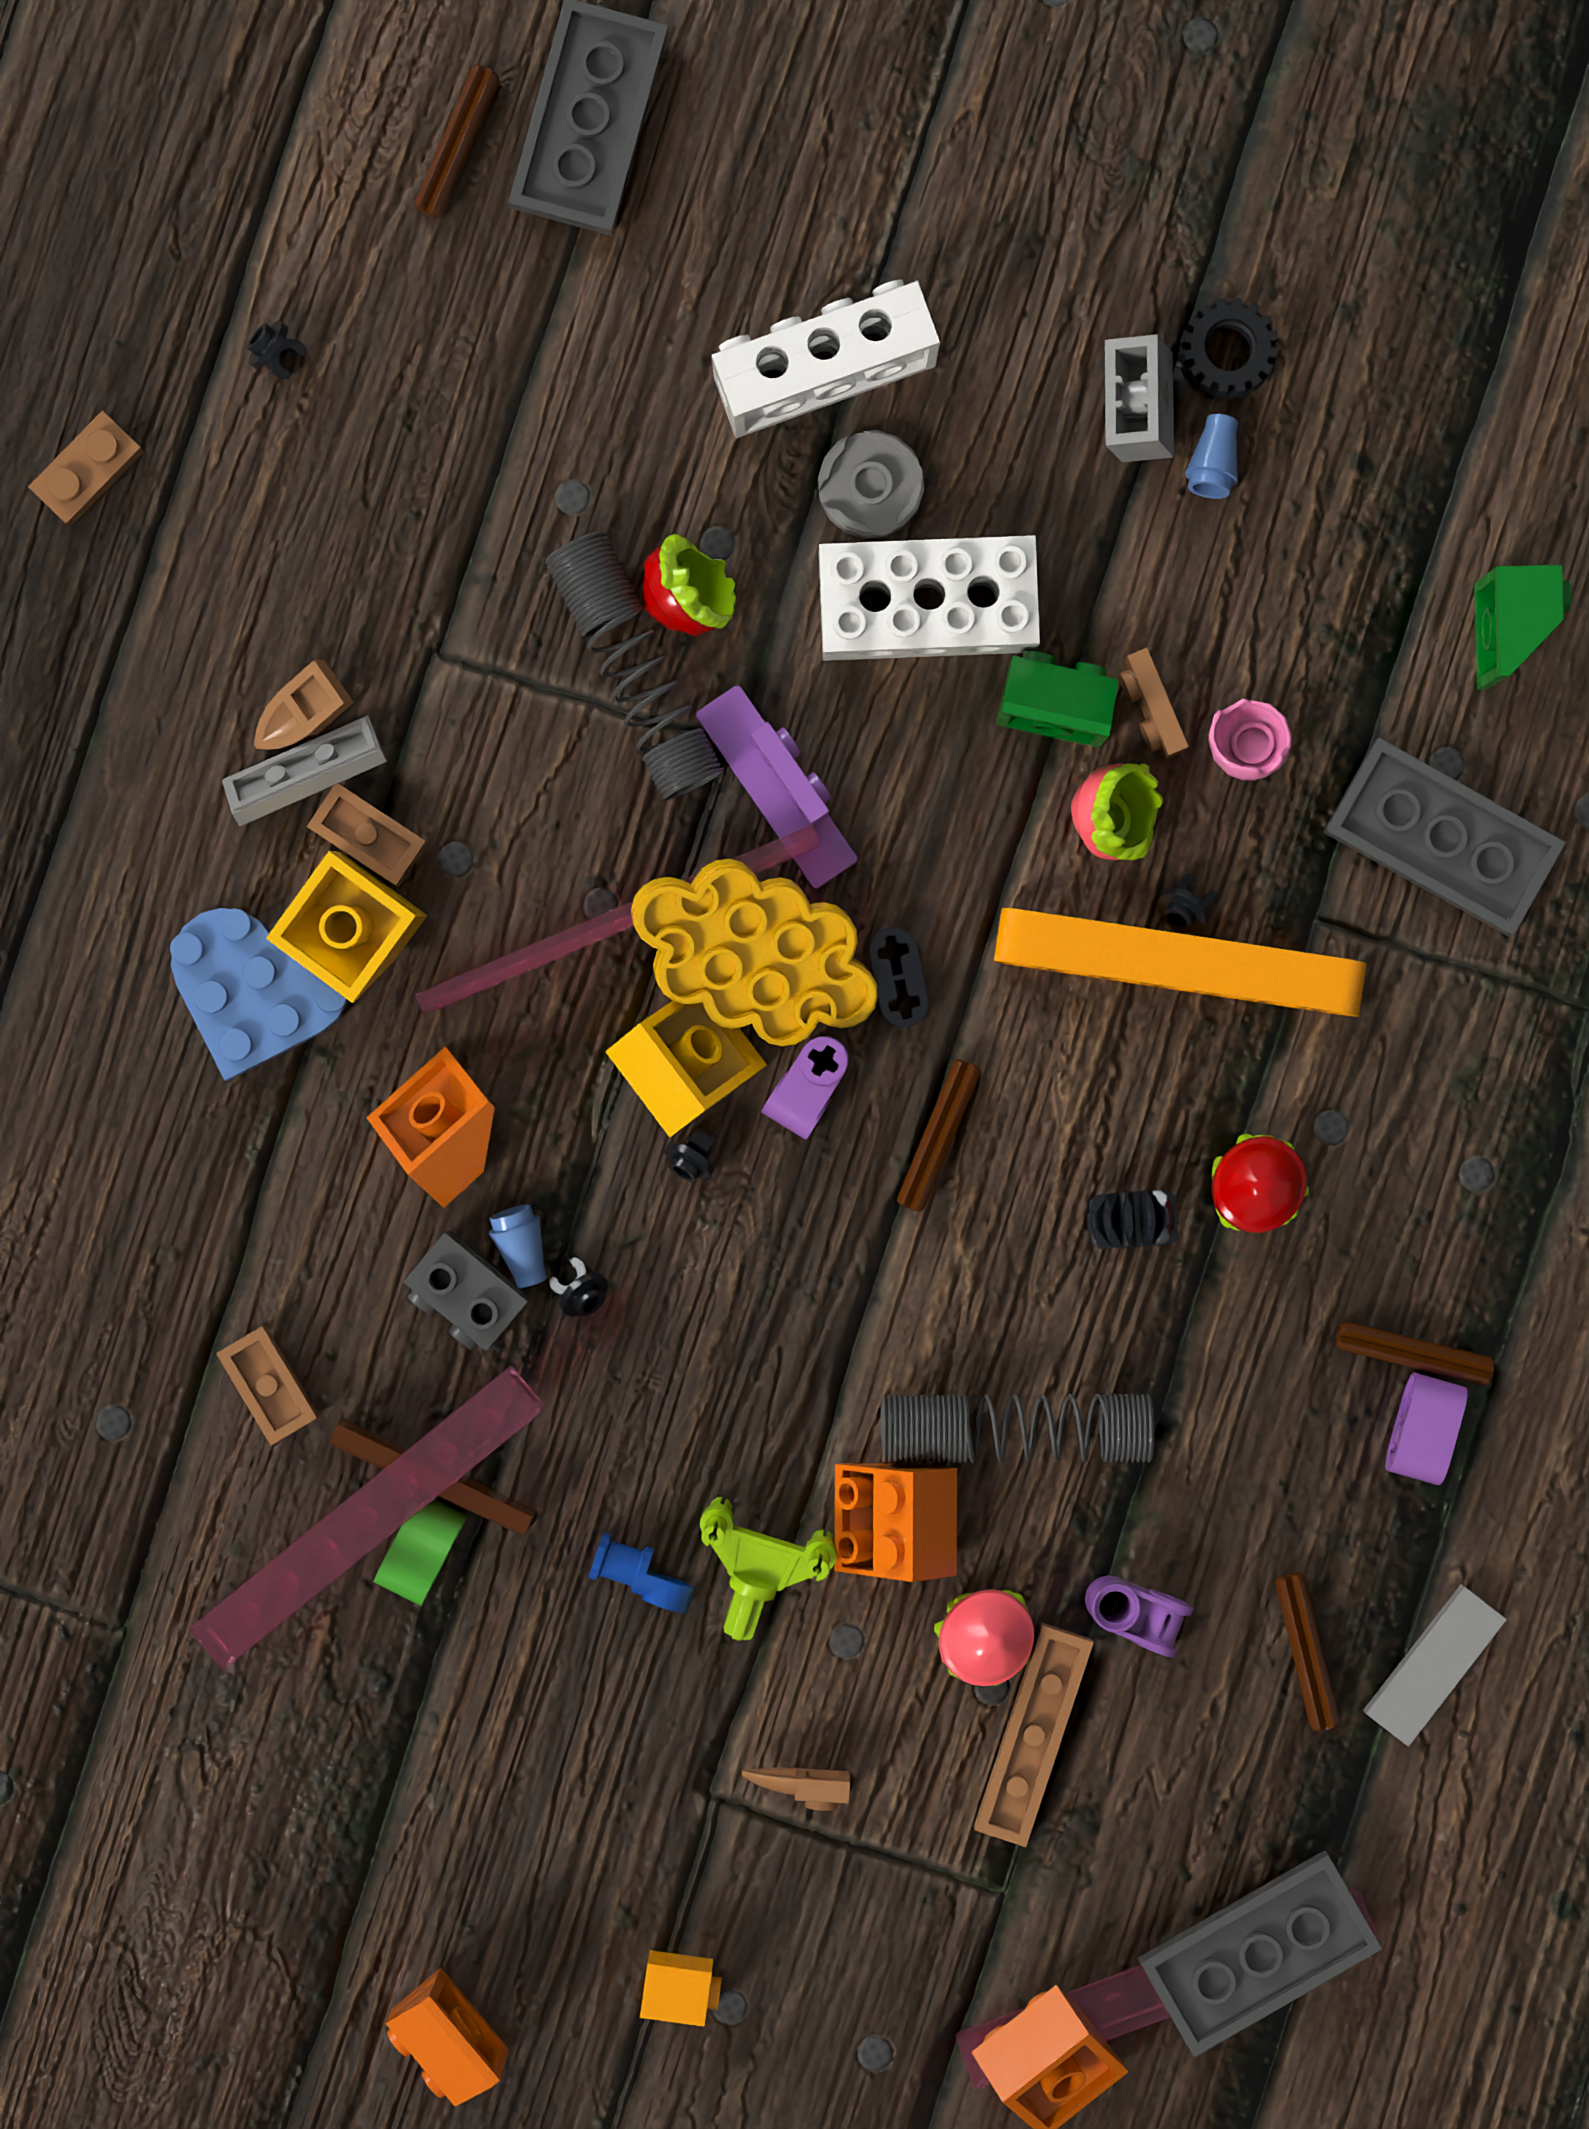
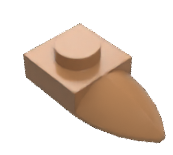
(302, 707)
(816, 1787)

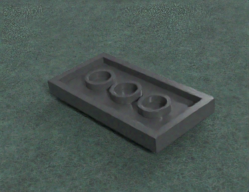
(588, 116)
(1444, 837)
(1259, 1953)

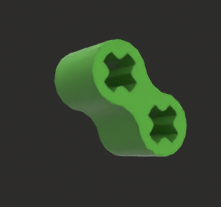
(420, 1551)

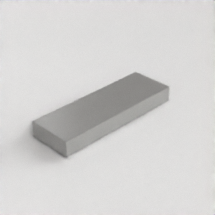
(303, 770)
(1434, 1665)

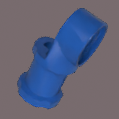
(631, 1568)

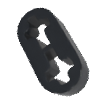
(911, 975)

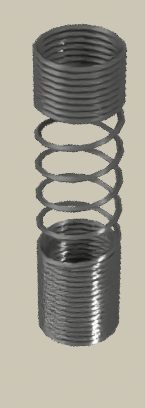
(599, 600)
(939, 1428)

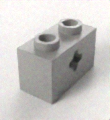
(1139, 398)

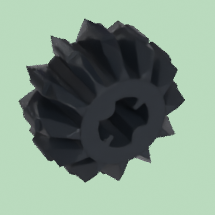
(1133, 1219)

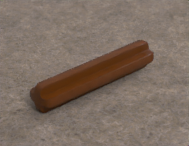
(457, 141)
(938, 1135)
(1414, 1353)
(1307, 1651)

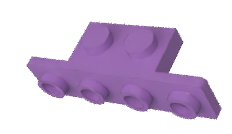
(775, 782)

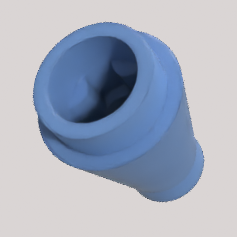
(1214, 461)
(519, 1241)

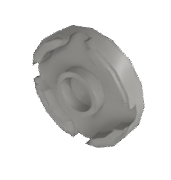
(870, 484)

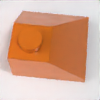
(437, 1127)

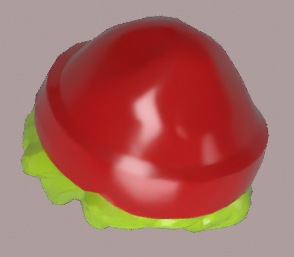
(687, 588)
(1258, 1184)

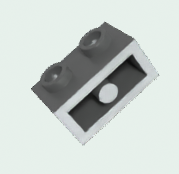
(465, 1292)

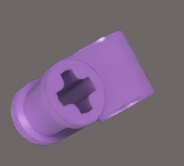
(802, 1092)
(1147, 1616)

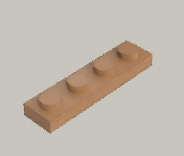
(1033, 1734)

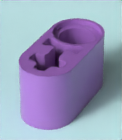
(1426, 1428)

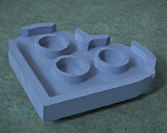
(247, 991)

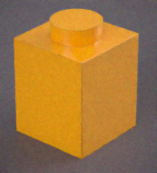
(679, 1988)

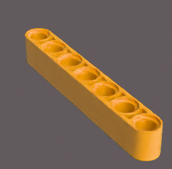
(1180, 962)

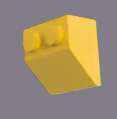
(346, 926)
(684, 1063)

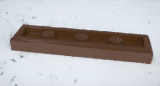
(463, 1492)

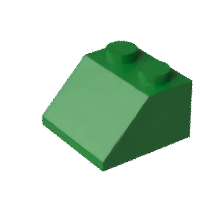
(1514, 616)
(1058, 700)

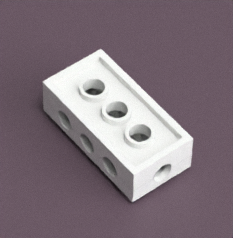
(811, 383)
(944, 565)

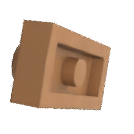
(86, 469)
(1161, 727)
(367, 834)
(268, 1384)

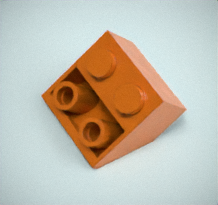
(896, 1520)

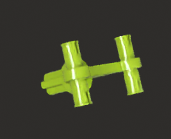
(760, 1564)

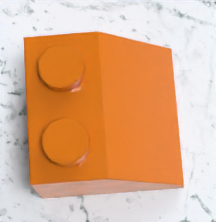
(447, 2040)
(1048, 2061)

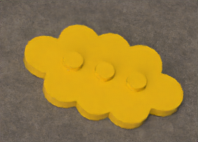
(754, 952)

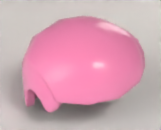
(1250, 739)

